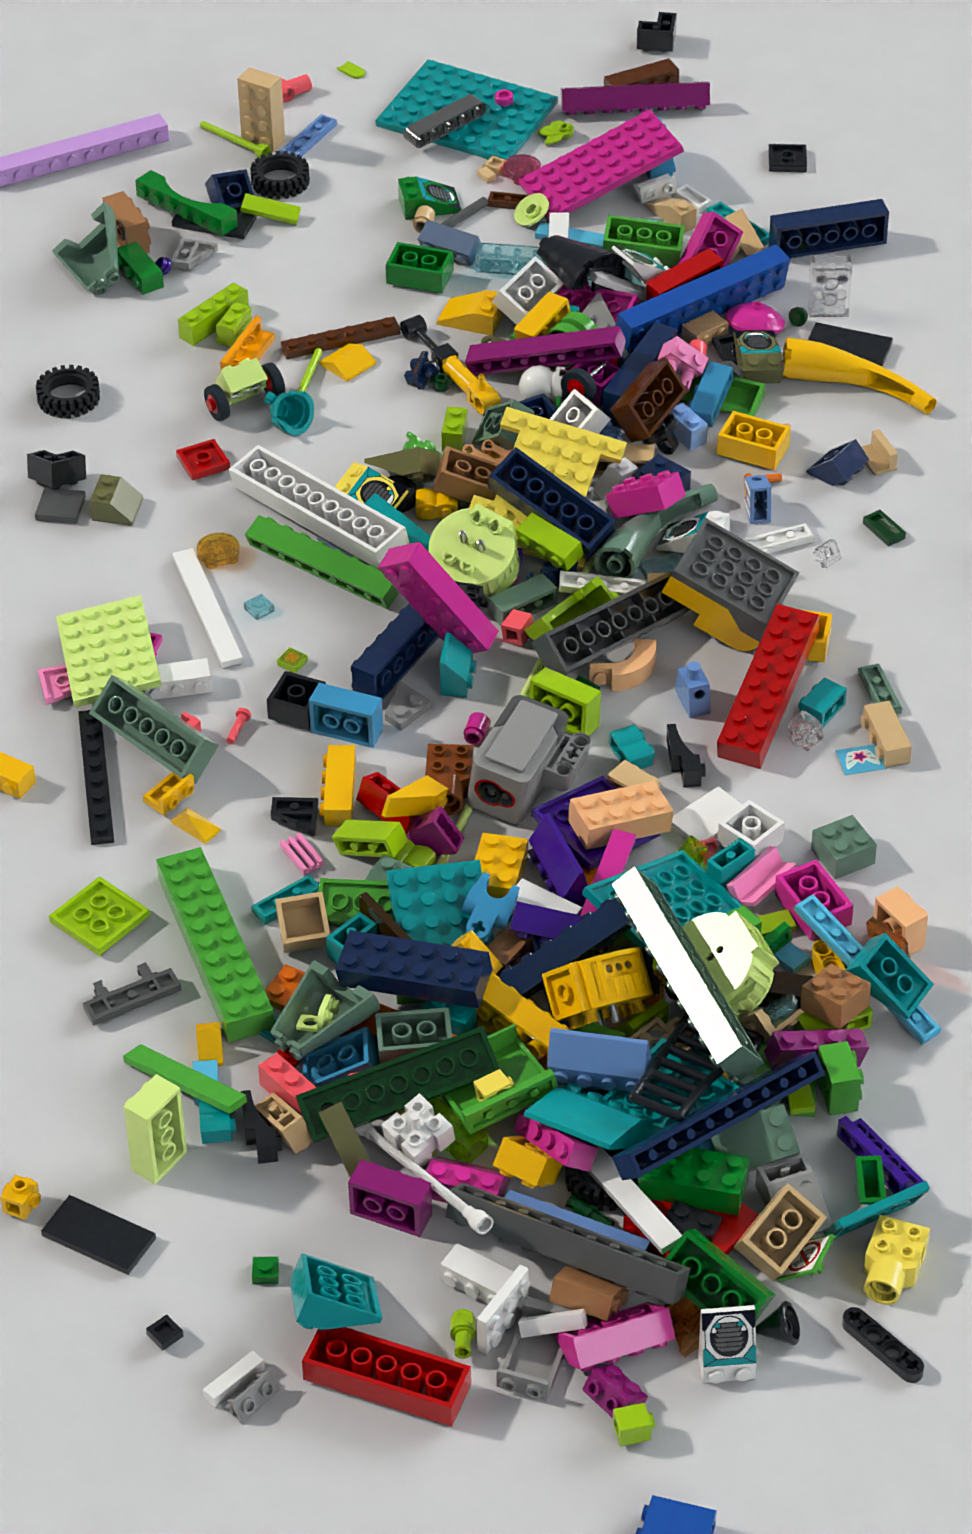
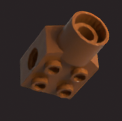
(452, 768)

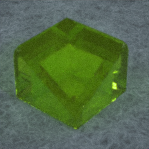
(694, 849)

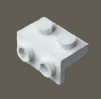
(655, 188)

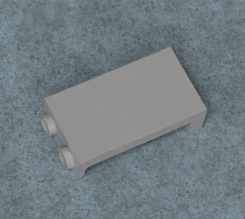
(533, 1360)

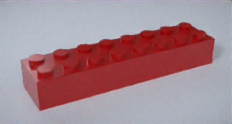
(768, 686)

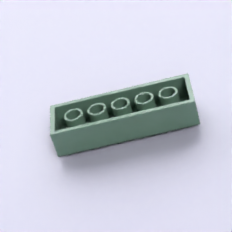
(153, 728)

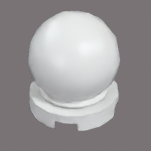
(542, 380)

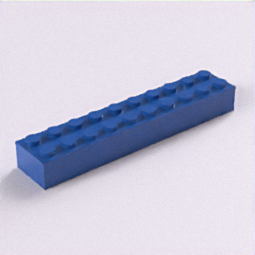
(716, 291)

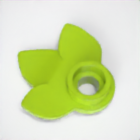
(556, 132)

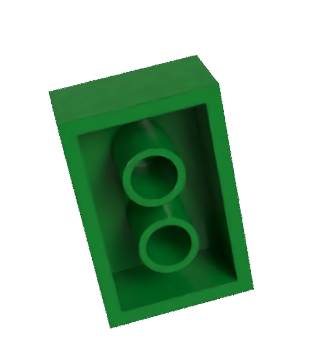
(419, 267)

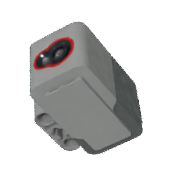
(522, 757)

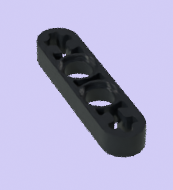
(880, 1346)

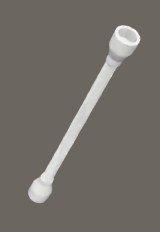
(476, 1218)

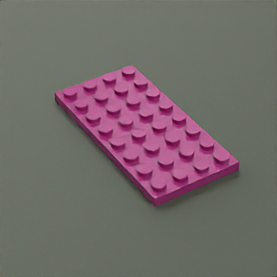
(603, 164)

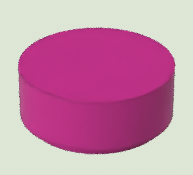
(503, 97)

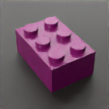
(390, 1198)

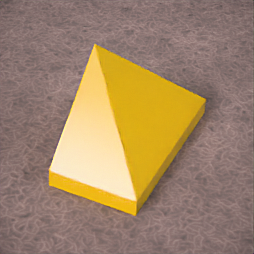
(196, 825)

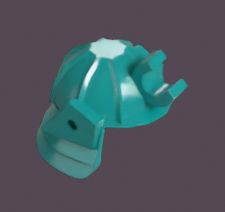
(291, 411)

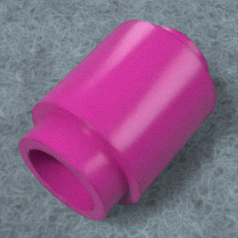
(476, 728)

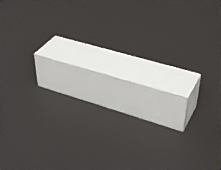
(553, 1323)
(233, 1379)

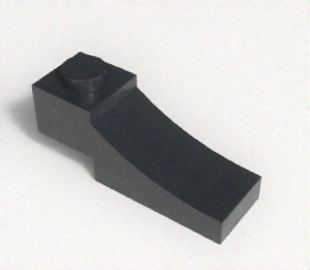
(683, 759)
(260, 1133)

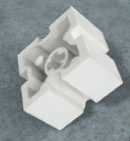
(418, 1131)

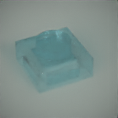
(259, 606)

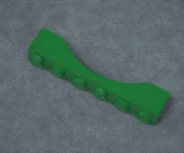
(211, 216)

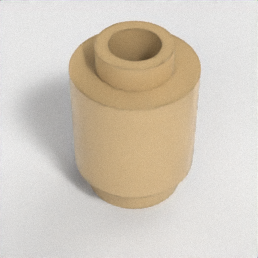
(422, 215)

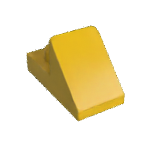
(209, 1042)

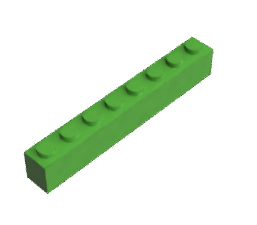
(321, 561)

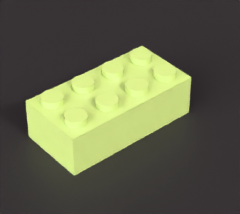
(155, 1128)

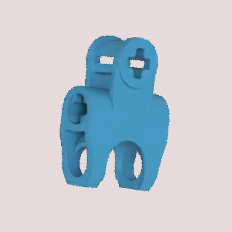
(488, 911)

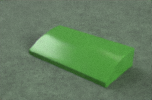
(743, 396)

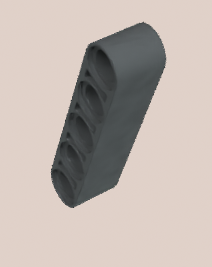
(444, 121)

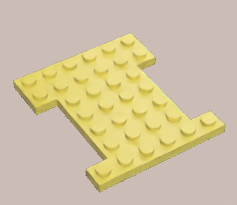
(562, 450)

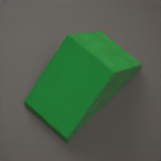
(869, 1179)

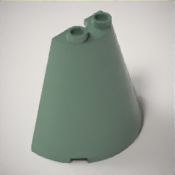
(96, 256)
(307, 998)

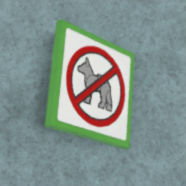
(809, 1259)

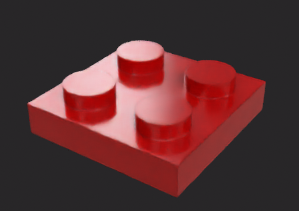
(203, 459)

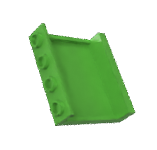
(514, 1061)

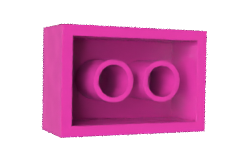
(645, 494)
(810, 879)

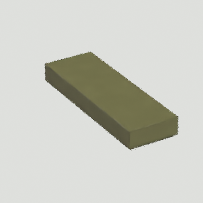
(343, 1137)

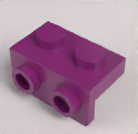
(612, 1389)

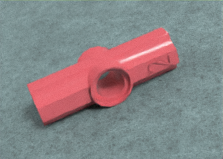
(295, 86)

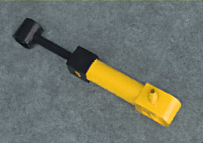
(478, 390)

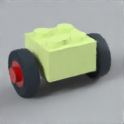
(241, 383)

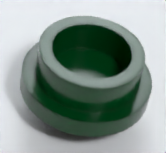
(798, 316)

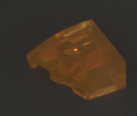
(686, 1324)

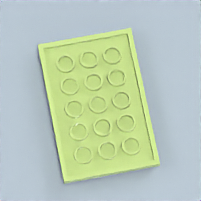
(107, 643)

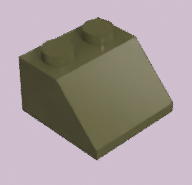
(115, 501)

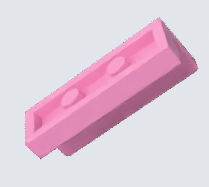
(758, 877)

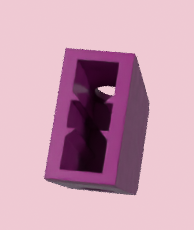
(436, 832)

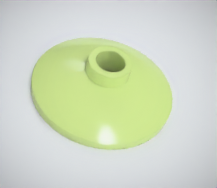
(531, 209)

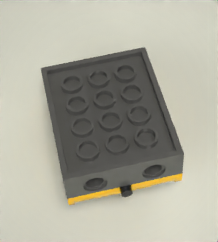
(729, 586)

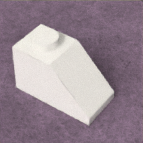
(613, 476)

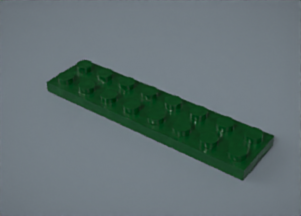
(394, 1083)

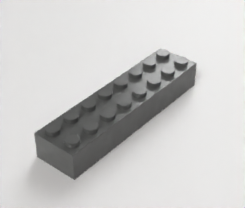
(608, 627)

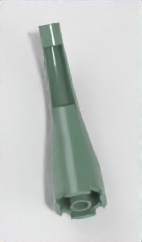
(629, 543)

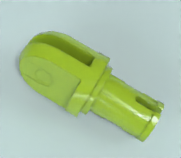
(462, 1332)

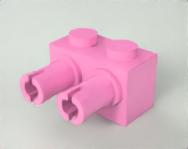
(684, 359)

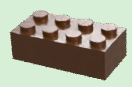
(648, 400)

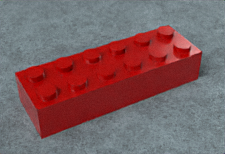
(387, 1373)

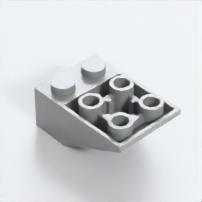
(798, 1174)

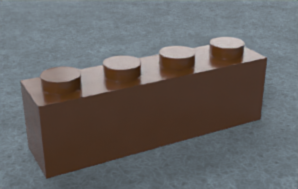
(653, 73)

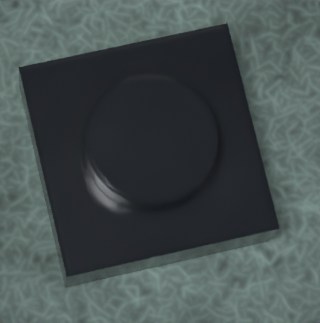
(164, 1332)

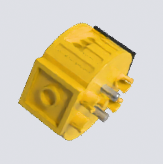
(601, 987)

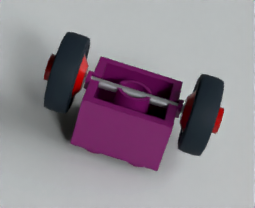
(592, 377)

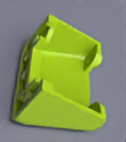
(582, 601)

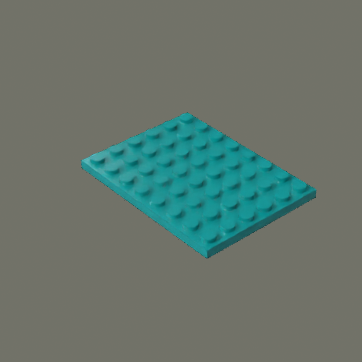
(496, 133)

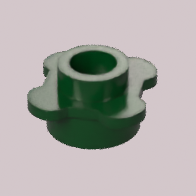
(441, 382)

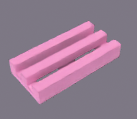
(285, 846)

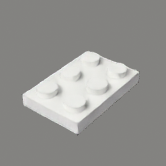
(502, 1310)

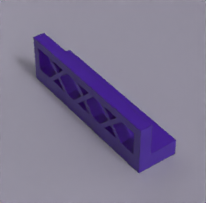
(861, 1145)

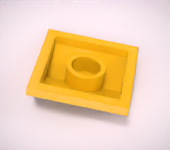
(348, 361)

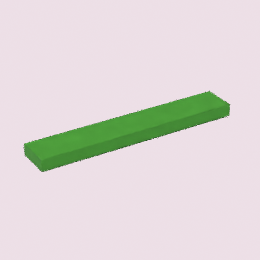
(187, 1079)

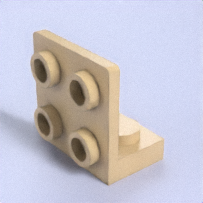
(761, 1023)

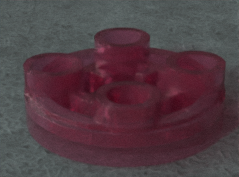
(519, 166)

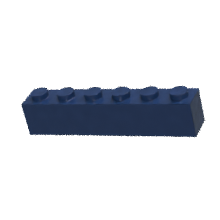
(573, 945)

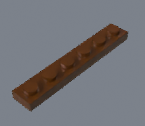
(340, 337)

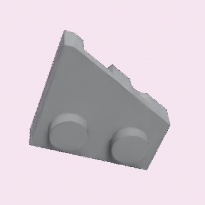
(599, 313)

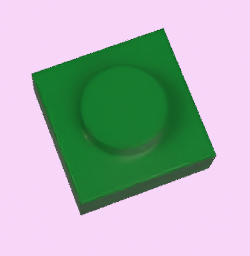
(265, 1270)

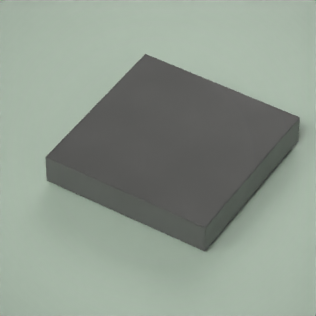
(60, 505)

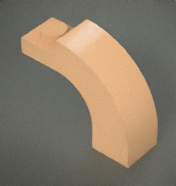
(628, 672)

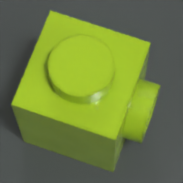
(633, 1424)

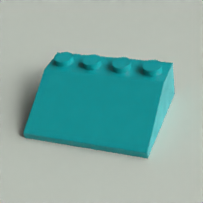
(591, 1117)
(332, 1295)

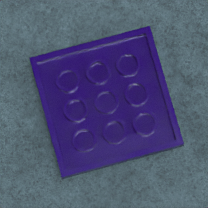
(559, 810)

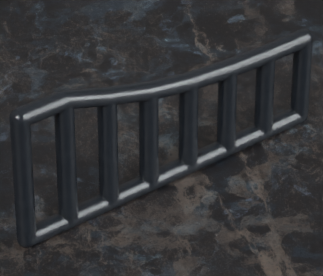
(661, 1060)

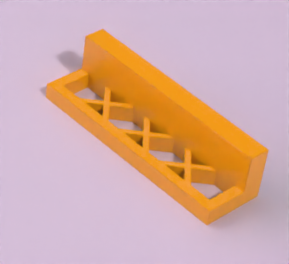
(250, 344)

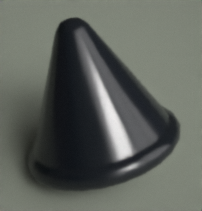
(781, 1324)

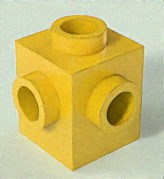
(20, 1197)

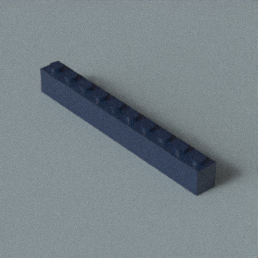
(718, 1116)

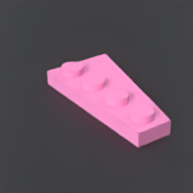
(54, 683)

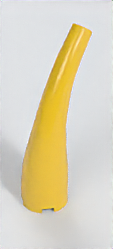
(825, 363)

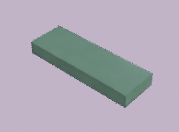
(878, 686)

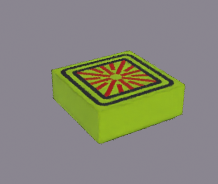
(292, 660)

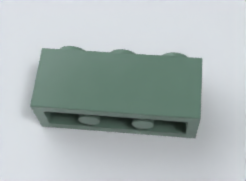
(527, 596)

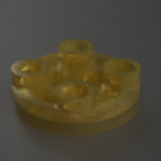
(218, 549)

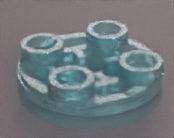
(781, 1007)

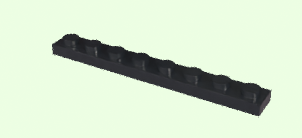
(96, 779)

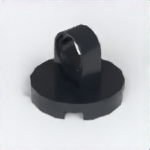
(665, 433)

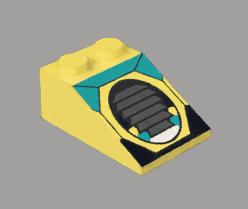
(362, 482)

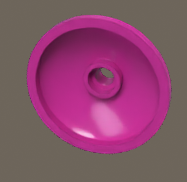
(754, 317)

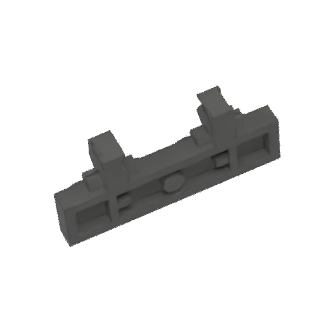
(132, 996)

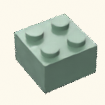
(843, 846)

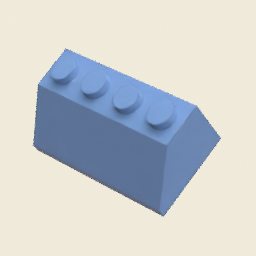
(597, 1059)

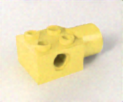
(893, 1258)

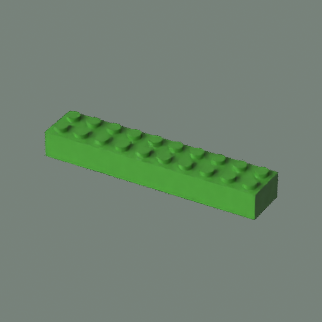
(215, 944)

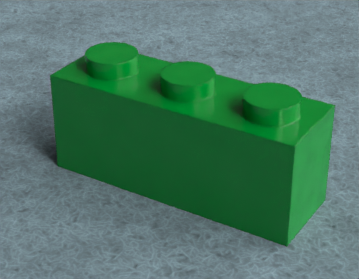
(139, 268)

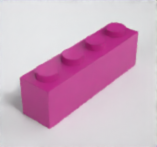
(560, 1145)

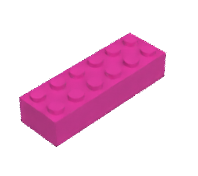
(437, 596)

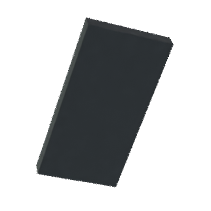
(244, 223)
(859, 343)
(98, 1234)

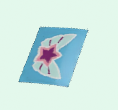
(859, 760)

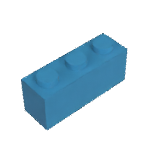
(711, 391)

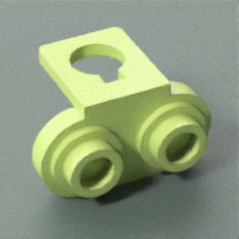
(326, 1015)

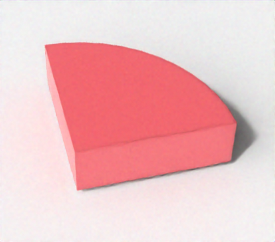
(712, 846)

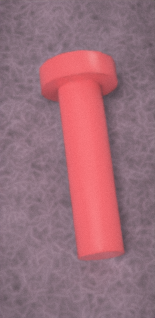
(242, 715)

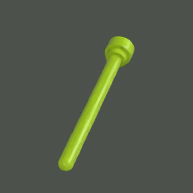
(258, 149)
(310, 370)

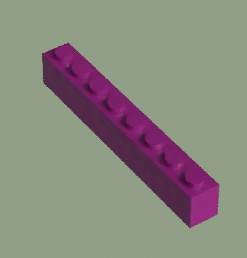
(635, 96)
(546, 350)

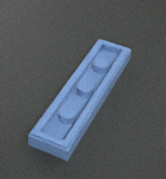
(310, 135)

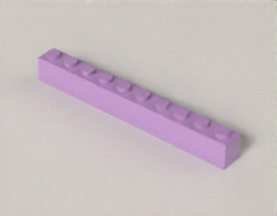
(82, 149)

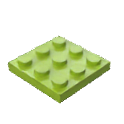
(99, 916)

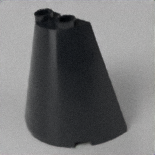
(575, 260)

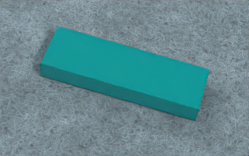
(266, 908)

